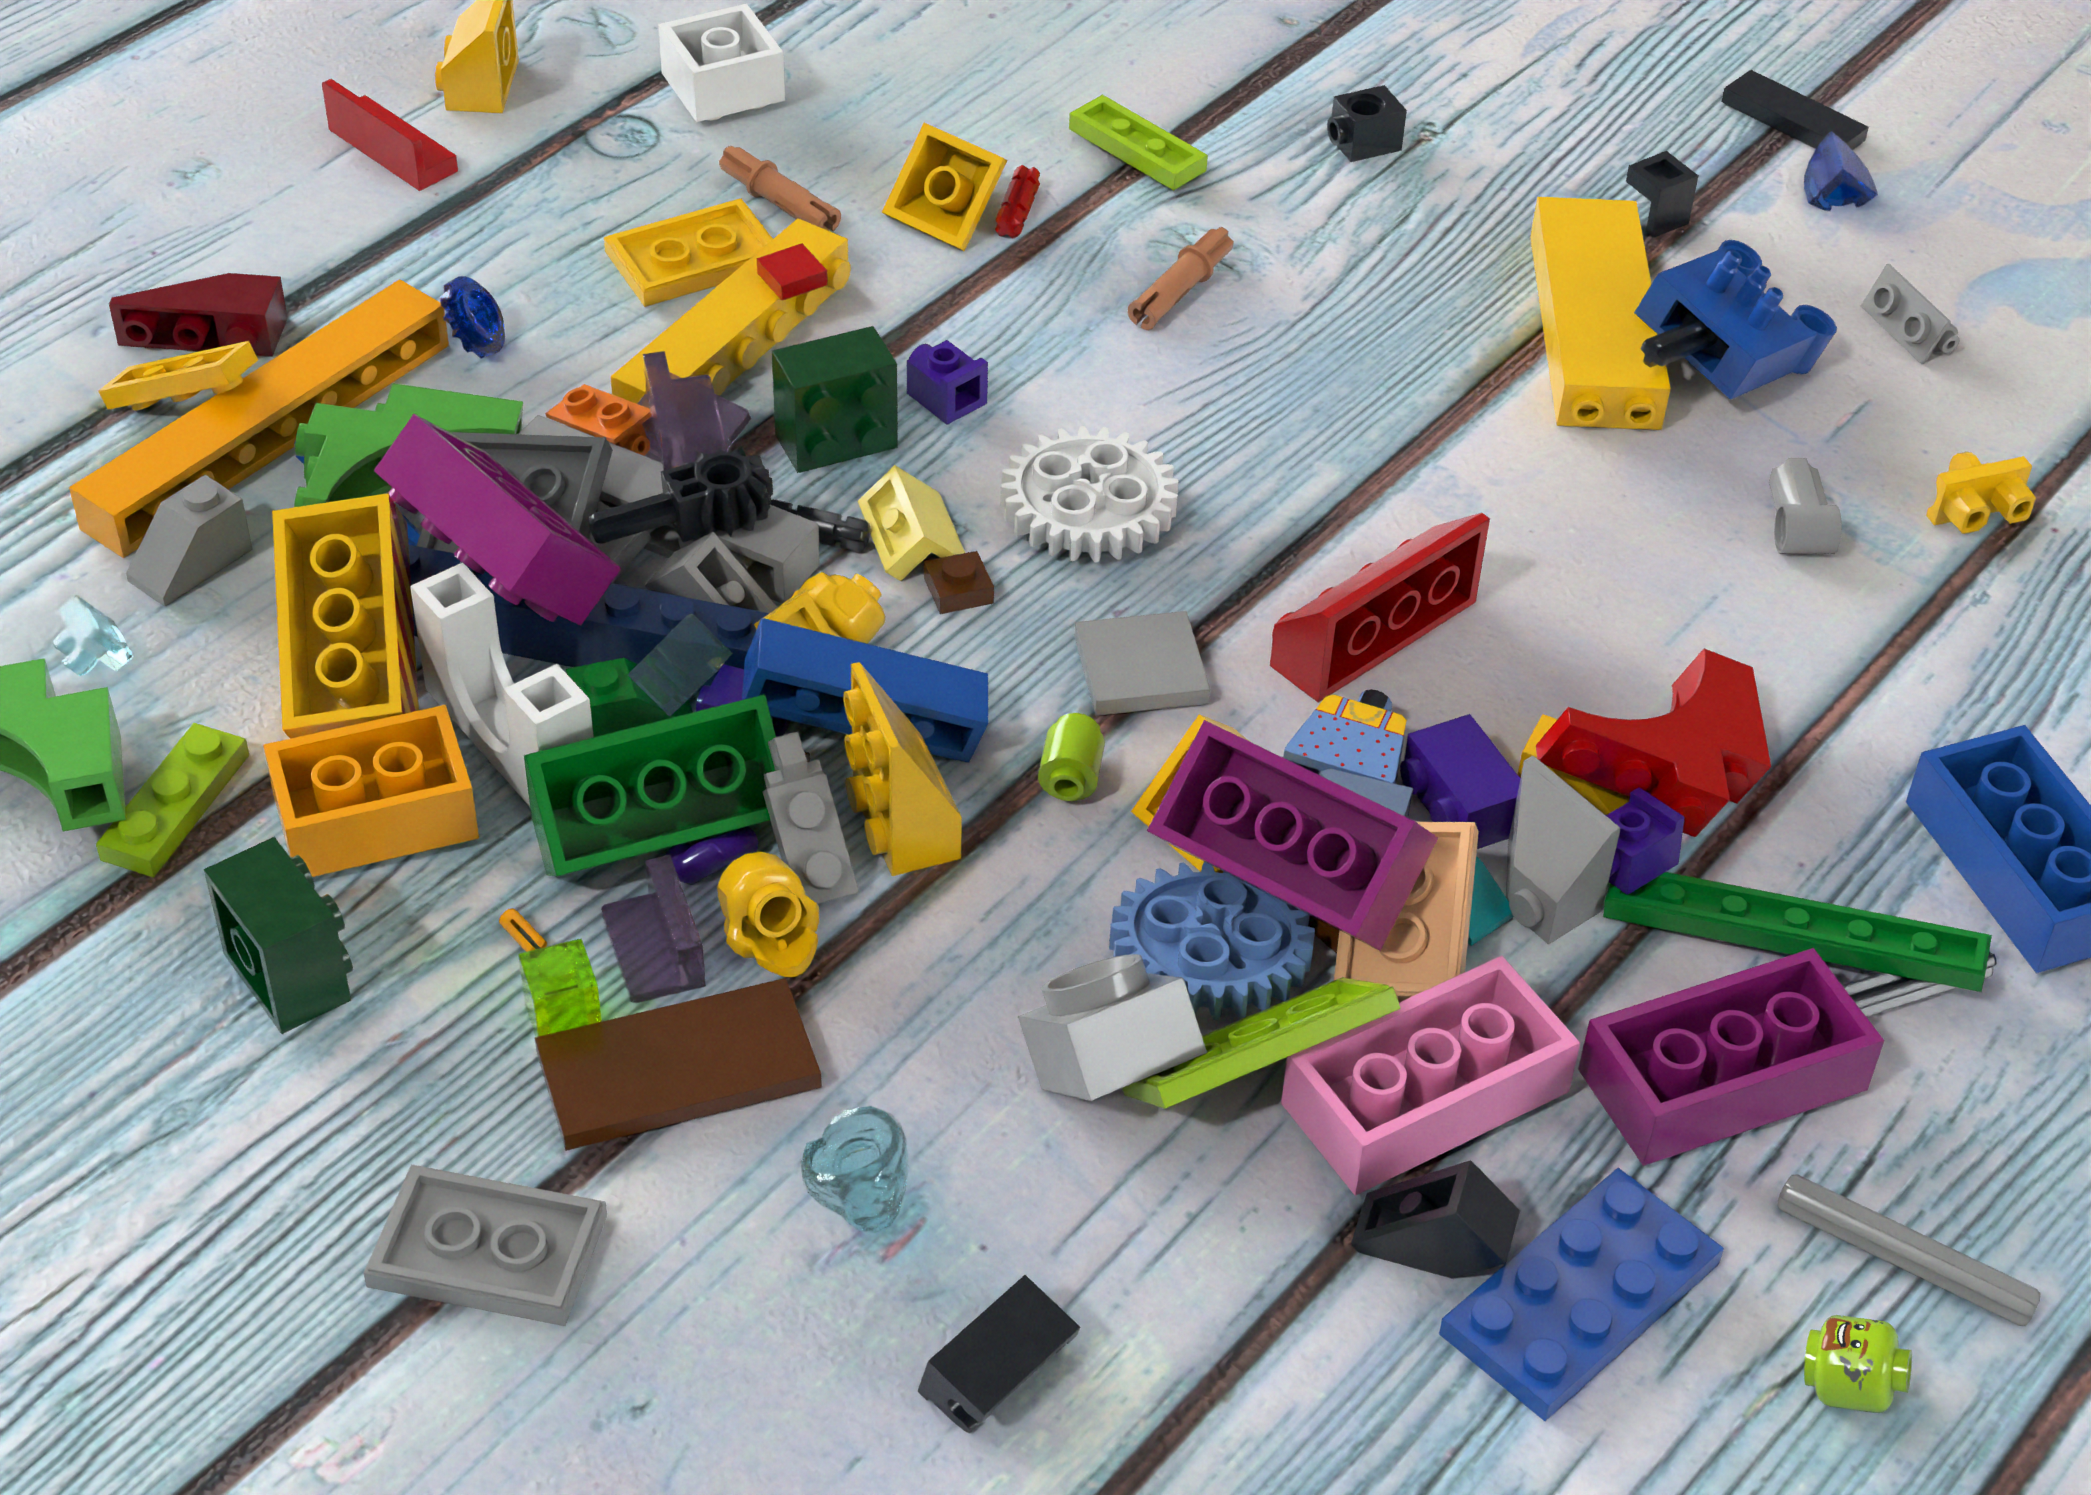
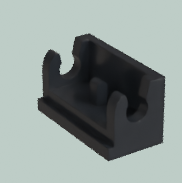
(996, 1354)

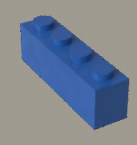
(811, 670)

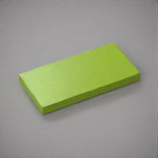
(1269, 1038)

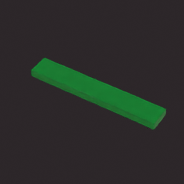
(1798, 924)

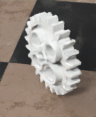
(1089, 494)

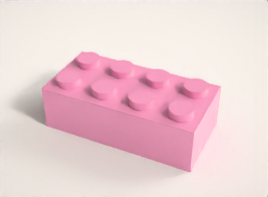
(1429, 1074)

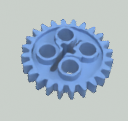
(1217, 936)

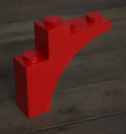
(1689, 759)

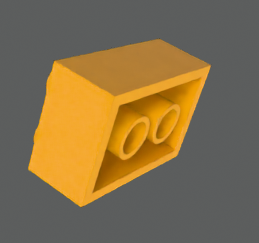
(372, 791)

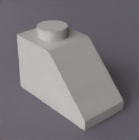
(190, 540)
(710, 574)

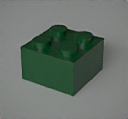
(835, 399)
(280, 933)

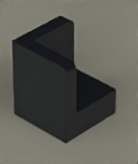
(1668, 187)

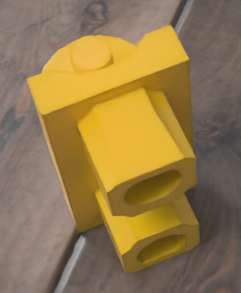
(1976, 489)

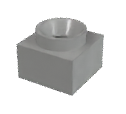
(1109, 1027)

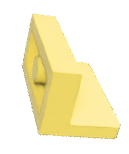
(907, 522)

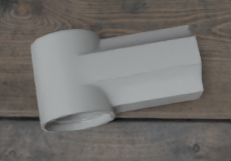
(1802, 513)

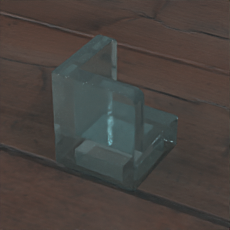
(680, 664)

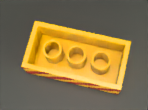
(343, 614)

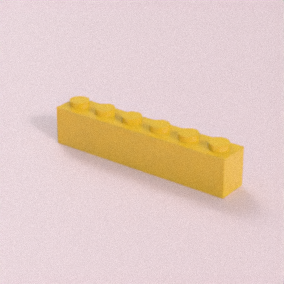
(739, 317)

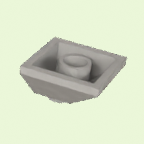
(1556, 854)

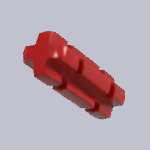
(1017, 201)

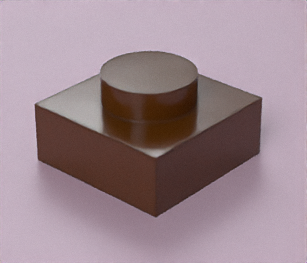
(958, 582)

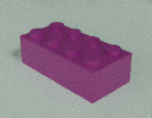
(495, 523)
(1293, 834)
(1729, 1055)

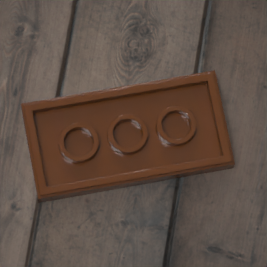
(677, 1063)

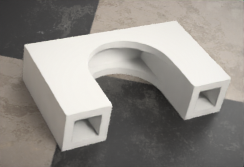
(470, 677)

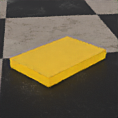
(686, 251)

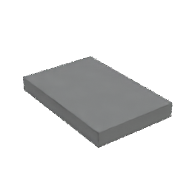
(486, 1245)

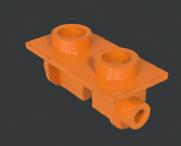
(604, 416)

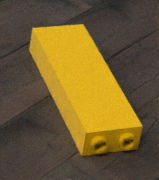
(1588, 287)

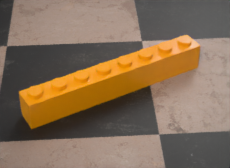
(261, 416)

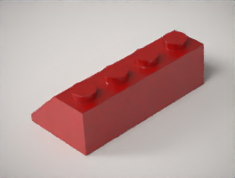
(1381, 608)

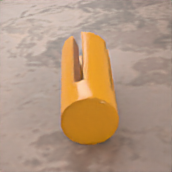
(512, 921)

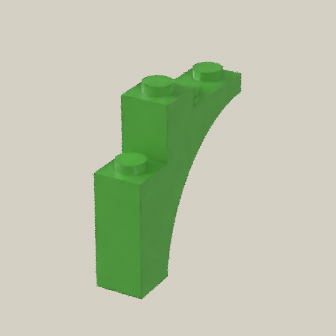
(348, 443)
(62, 745)

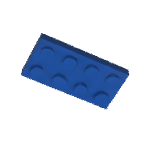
(1580, 1293)

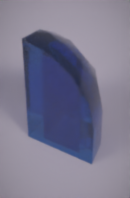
(1837, 176)

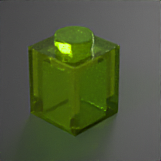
(559, 988)

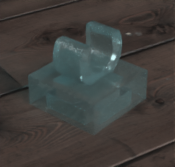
(90, 638)

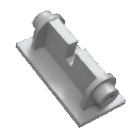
(1909, 316)

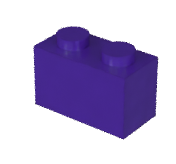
(1462, 777)

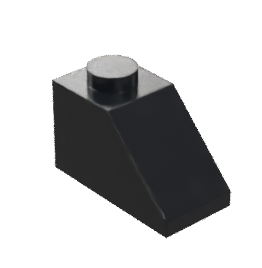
(1439, 1222)

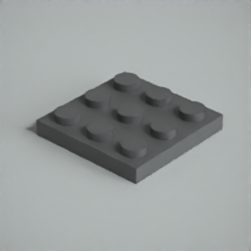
(558, 469)

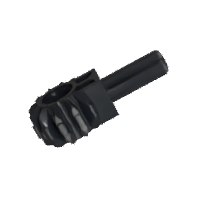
(698, 498)

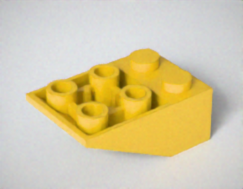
(896, 782)

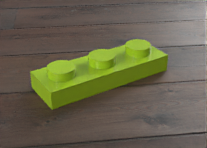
(1138, 142)
(173, 800)

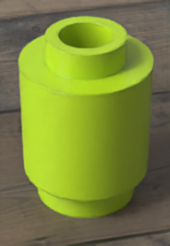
(1072, 757)

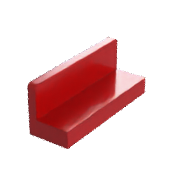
(386, 137)

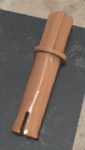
(765, 181)
(1193, 266)

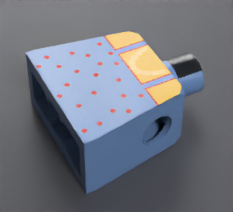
(1351, 737)

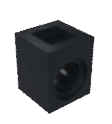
(1367, 123)

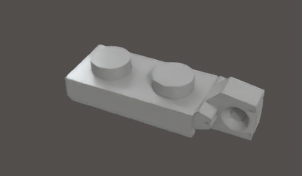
(807, 822)

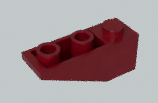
(203, 314)

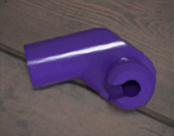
(712, 854)

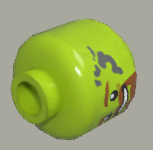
(1856, 1364)

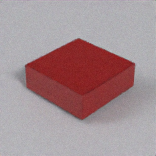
(792, 271)

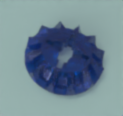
(478, 332)

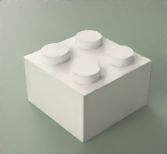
(722, 62)

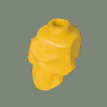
(846, 605)
(768, 914)

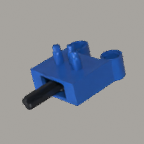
(1727, 325)

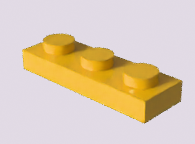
(179, 377)

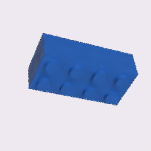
(2014, 837)

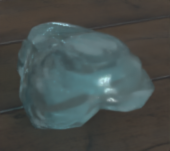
(859, 1168)

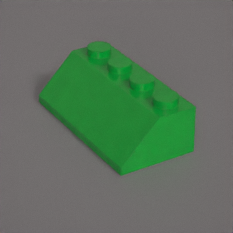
(650, 786)

